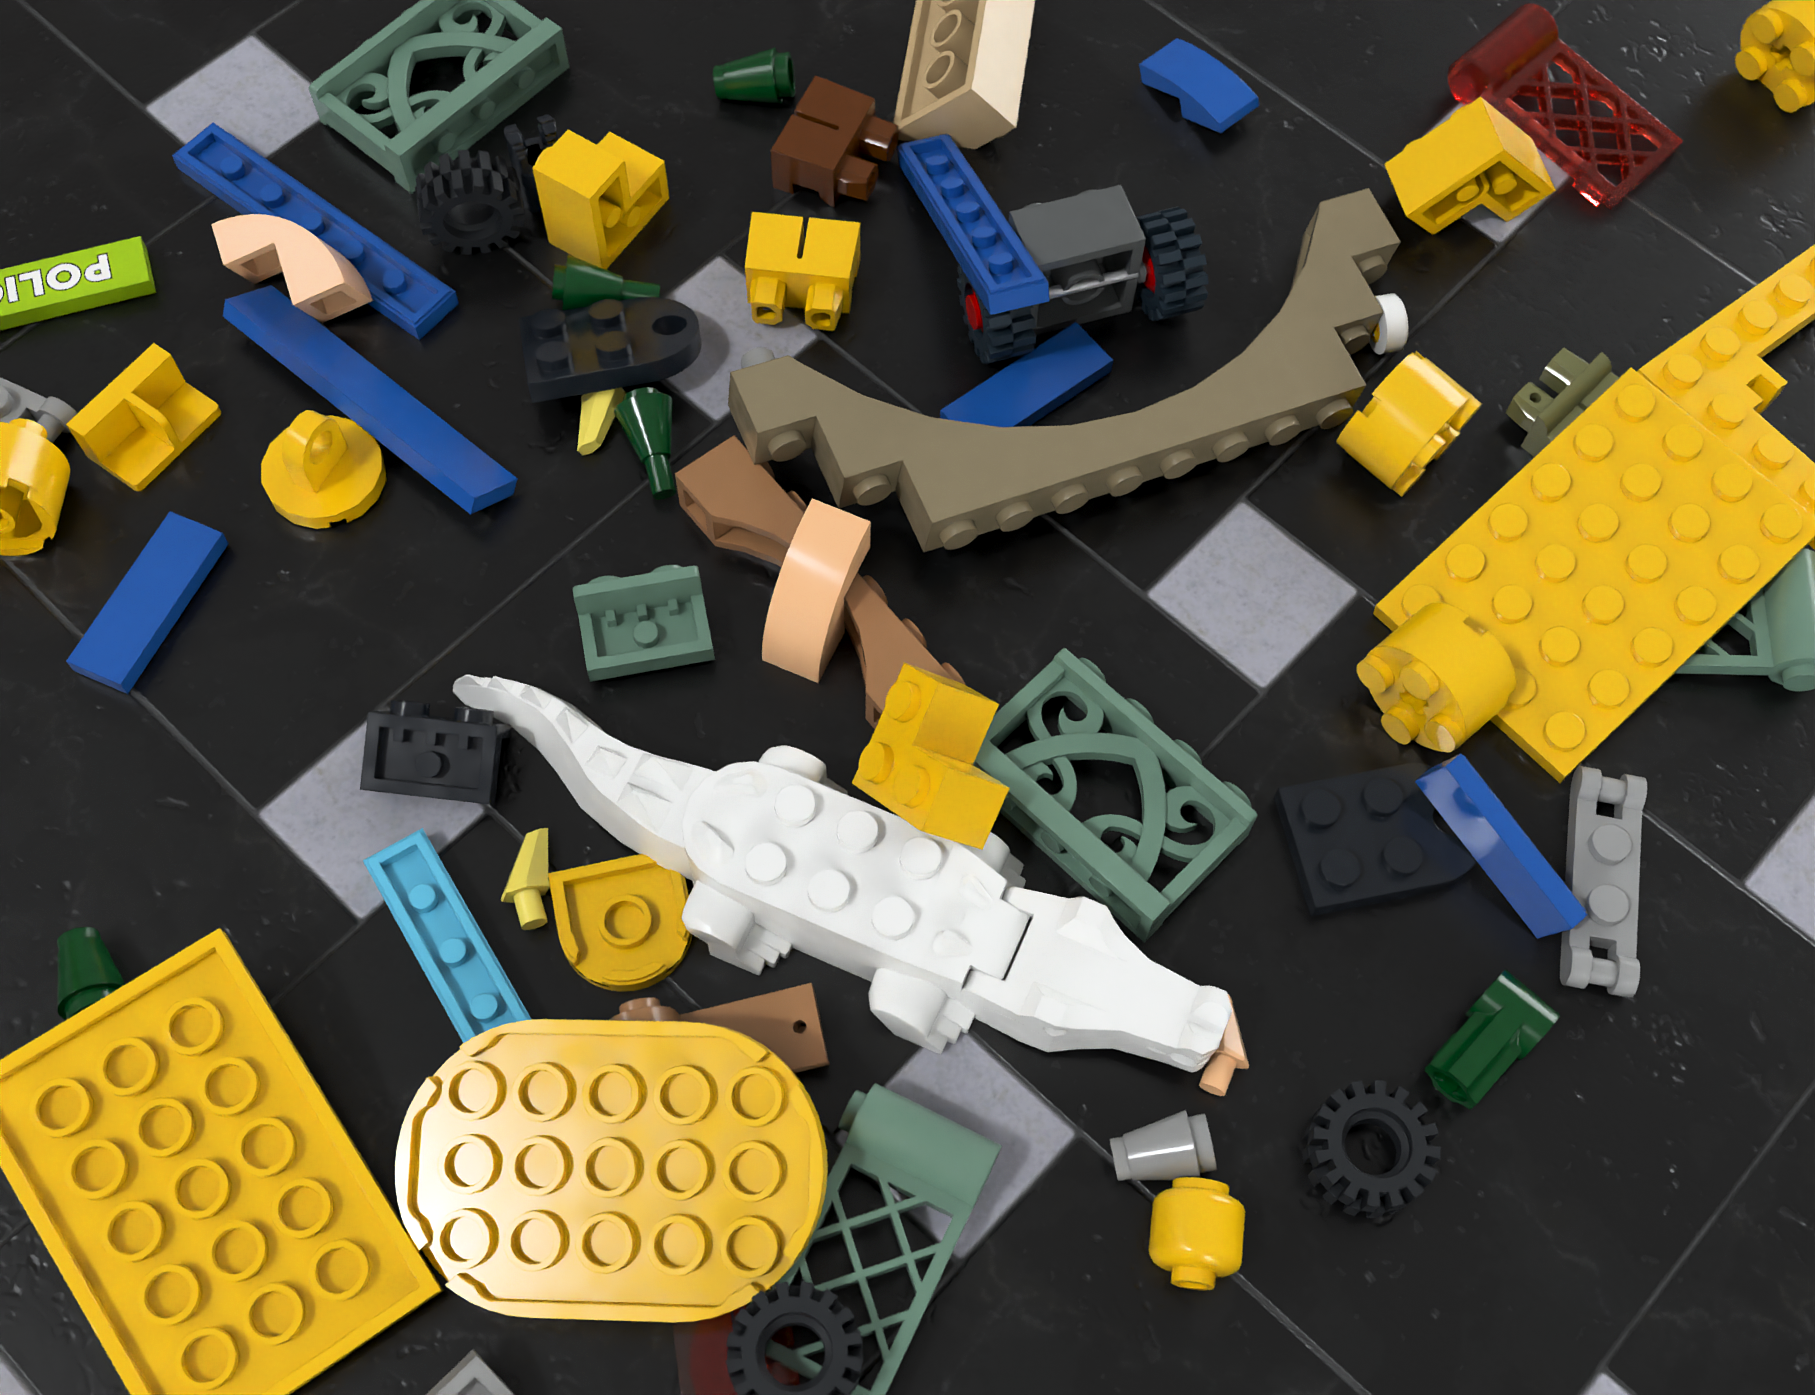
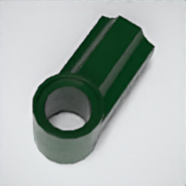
(1499, 1029)

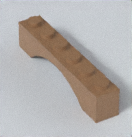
(750, 513)

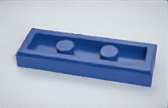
(1034, 382)
(147, 602)
(1501, 847)

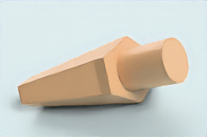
(1225, 1059)

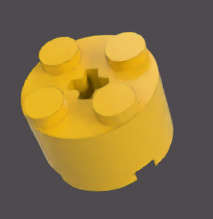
(1781, 51)
(1408, 422)
(31, 487)
(1437, 678)

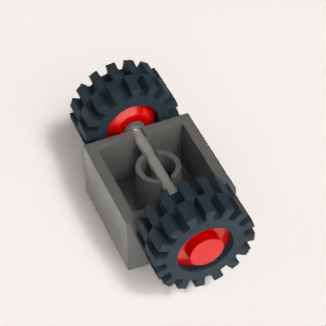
(1093, 262)

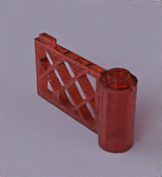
(1523, 50)

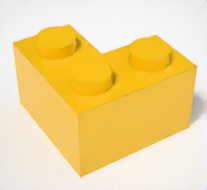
(1469, 163)
(598, 194)
(926, 755)

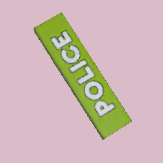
(74, 282)

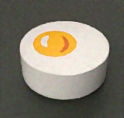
(1392, 328)

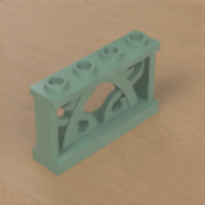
(458, 118)
(1132, 739)

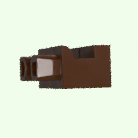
(827, 142)

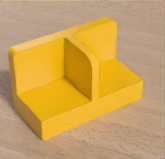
(143, 419)

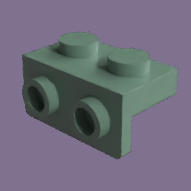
(643, 622)

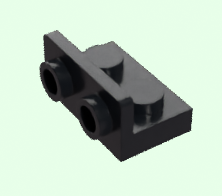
(433, 754)

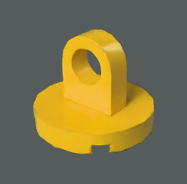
(323, 470)

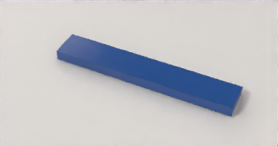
(257, 186)
(972, 225)
(371, 399)

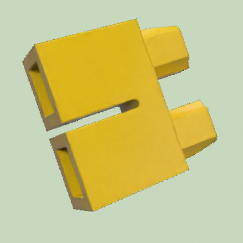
(801, 275)

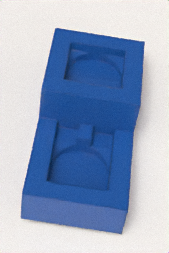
(1206, 87)

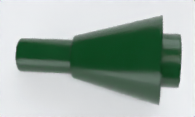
(583, 284)
(648, 425)

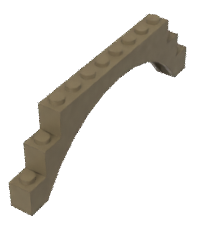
(983, 478)

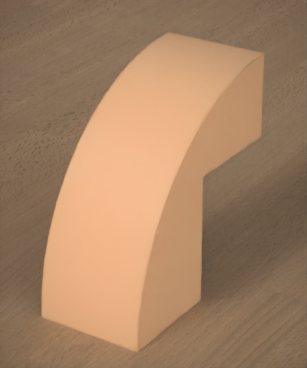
(315, 273)
(810, 591)

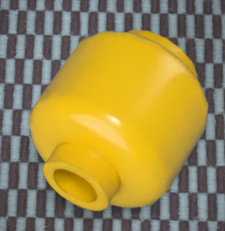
(1197, 1232)

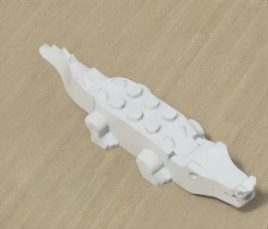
(926, 919)

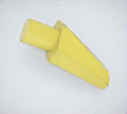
(596, 418)
(530, 880)

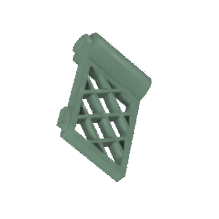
(1778, 631)
(922, 1158)

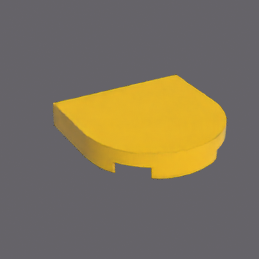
(621, 921)

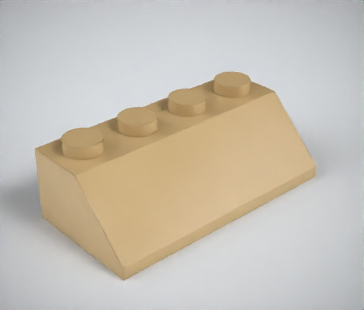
(964, 70)

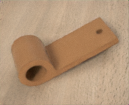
(767, 1018)

